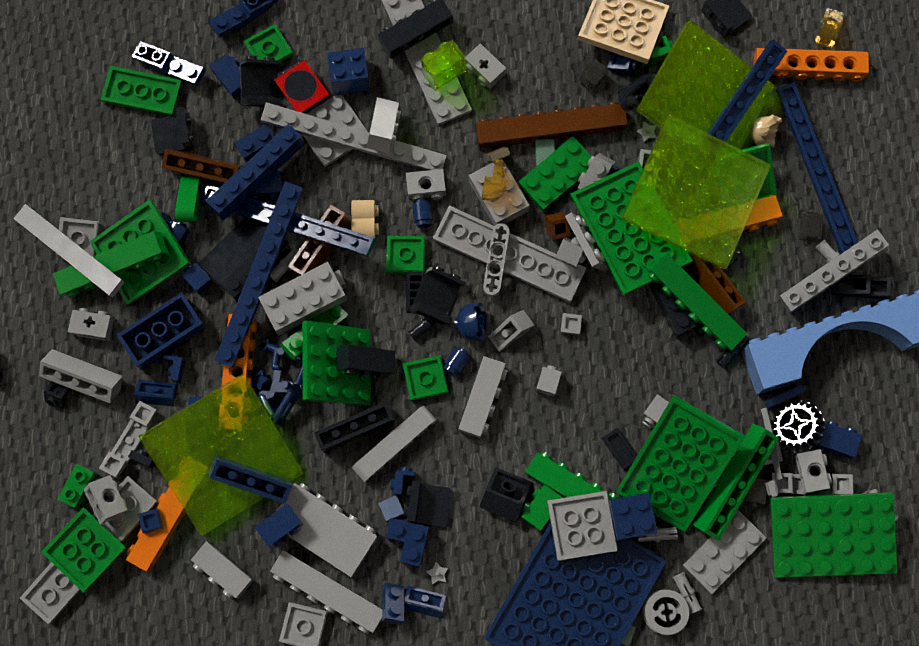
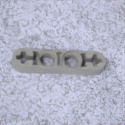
(496, 260)

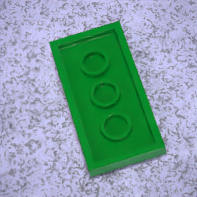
(141, 91)
(556, 173)

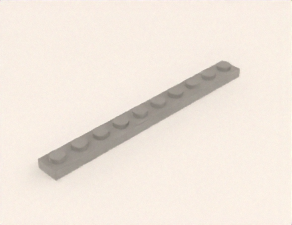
(350, 137)

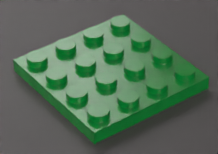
(136, 224)
(320, 372)

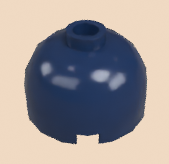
(471, 322)

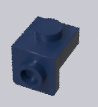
(397, 483)

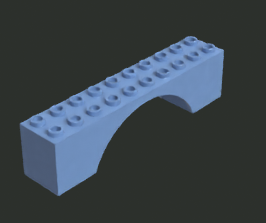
(781, 357)

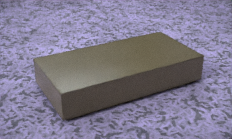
(499, 153)

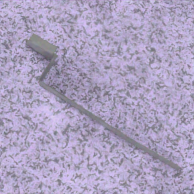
(771, 485)

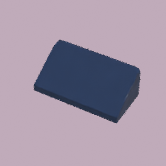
(155, 393)
(424, 602)

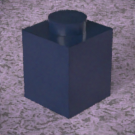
(197, 278)

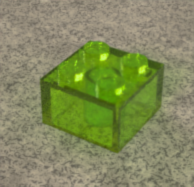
(443, 64)

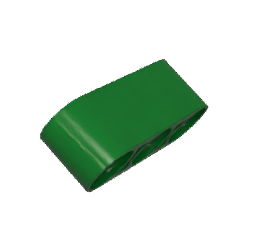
(188, 199)

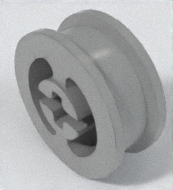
(682, 610)

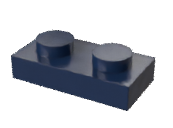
(393, 603)

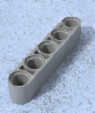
(393, 443)

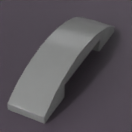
(129, 440)
(791, 484)

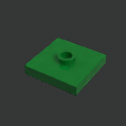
(269, 44)
(405, 254)
(425, 378)

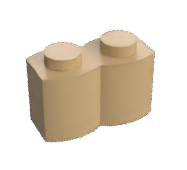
(363, 217)

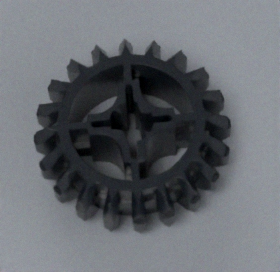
(793, 412)

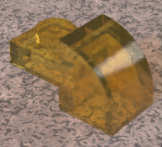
(829, 27)
(495, 186)

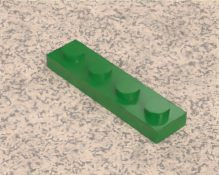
(294, 344)

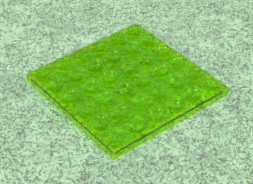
(699, 83)
(696, 192)
(223, 424)

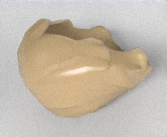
(764, 130)

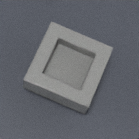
(571, 324)

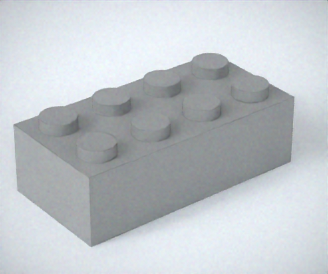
(302, 298)

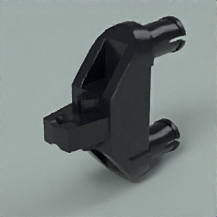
(632, 95)

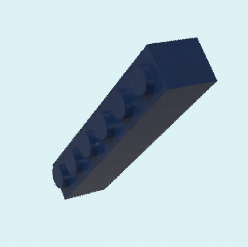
(255, 172)

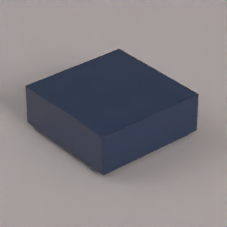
(150, 521)

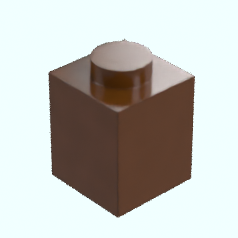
(557, 226)

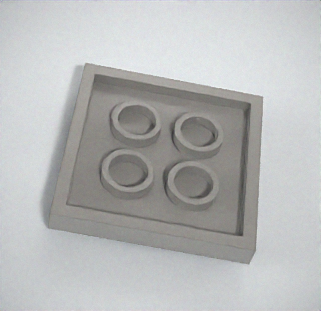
(337, 111)
(586, 241)
(582, 525)

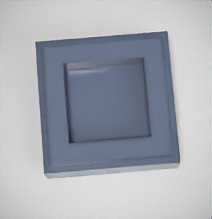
(391, 508)

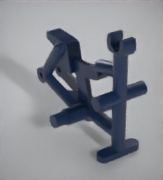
(292, 389)

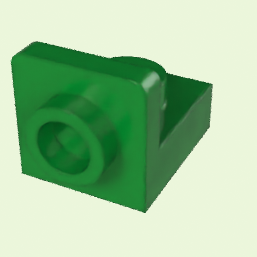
(660, 54)

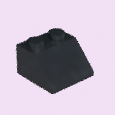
(505, 494)

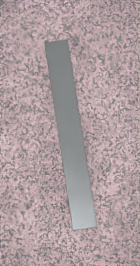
(69, 250)

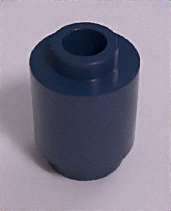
(422, 213)
(456, 361)

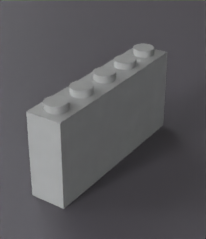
(330, 532)

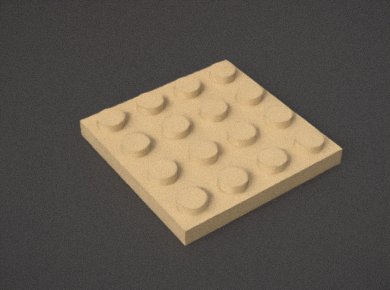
(624, 26)

